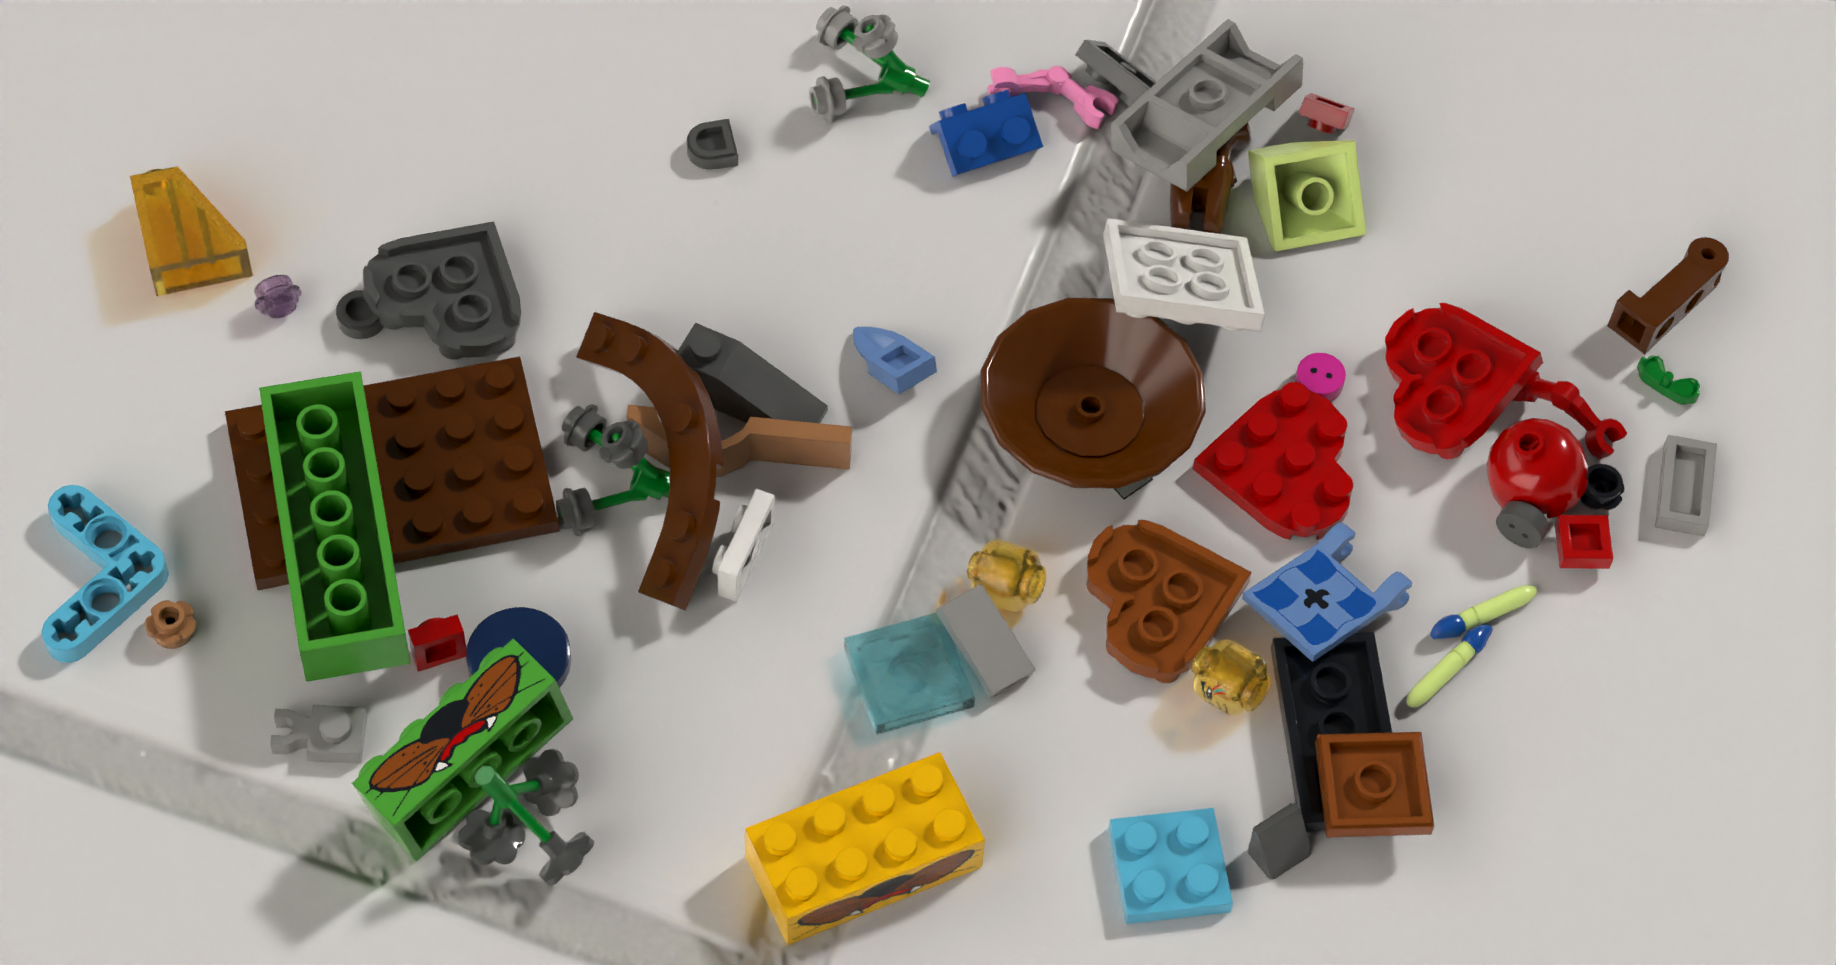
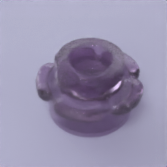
(277, 296)

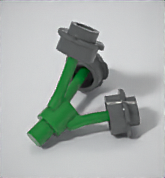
(619, 443)

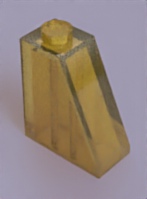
(185, 234)

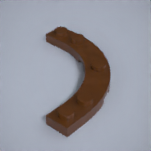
(692, 445)

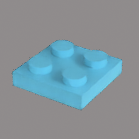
(1170, 866)

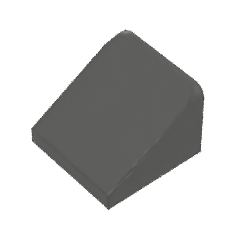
(1280, 842)

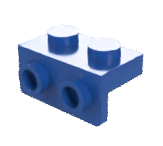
(987, 133)

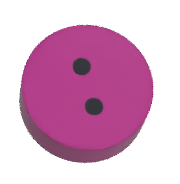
(1322, 375)

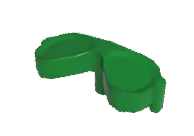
(1653, 374)

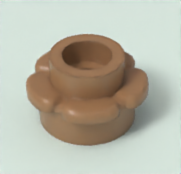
(175, 634)

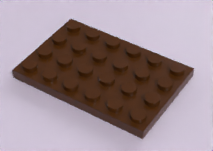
(451, 460)

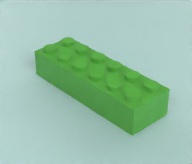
(333, 527)

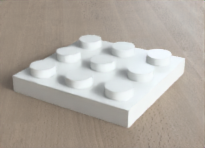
(1183, 275)

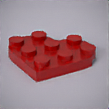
(1453, 376)
(1283, 463)

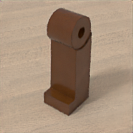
(1658, 311)

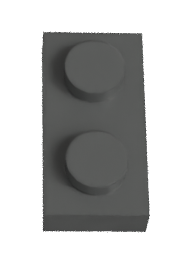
(1111, 67)

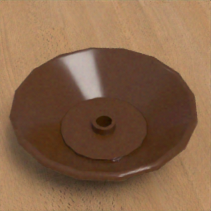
(1097, 359)

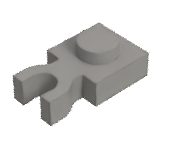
(328, 735)

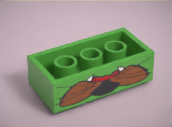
(489, 720)

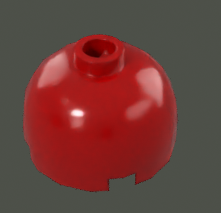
(1538, 465)

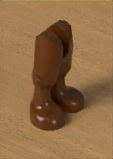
(1211, 192)

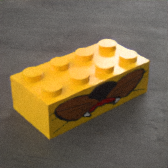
(864, 848)

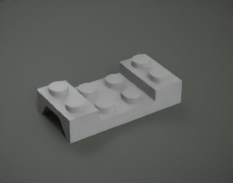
(1201, 106)

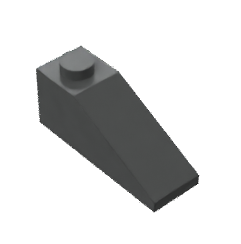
(744, 382)

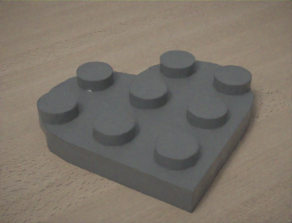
(451, 286)

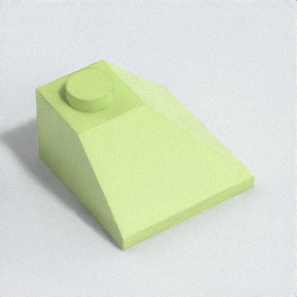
(1308, 192)

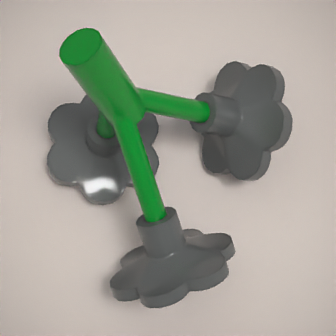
(496, 836)

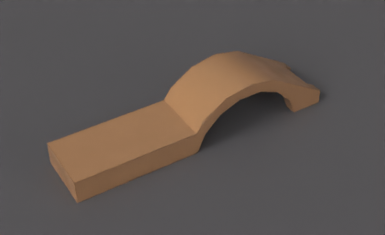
(761, 441)

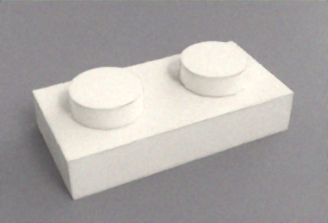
(751, 530)

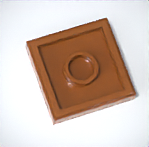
(1374, 784)

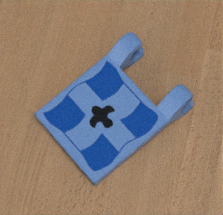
(1319, 600)

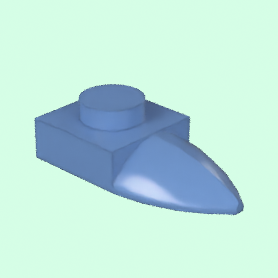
(893, 358)

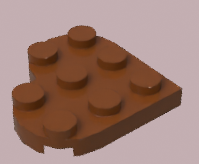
(1161, 596)

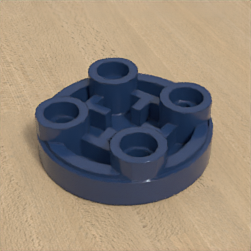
(532, 629)

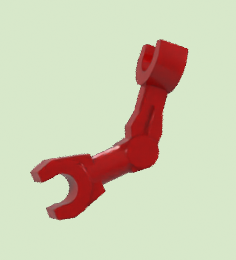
(1567, 398)

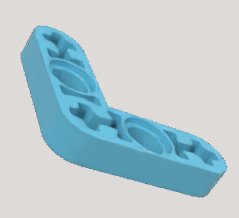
(116, 565)

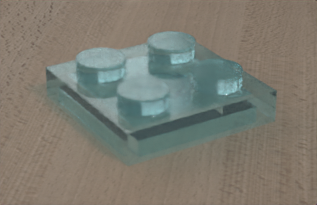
(908, 673)

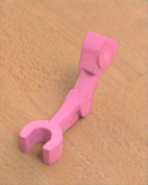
(1057, 81)

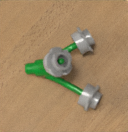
(873, 37)

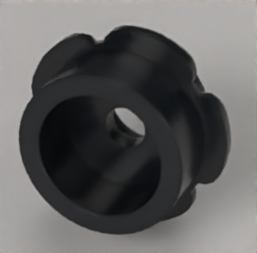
(1607, 479)

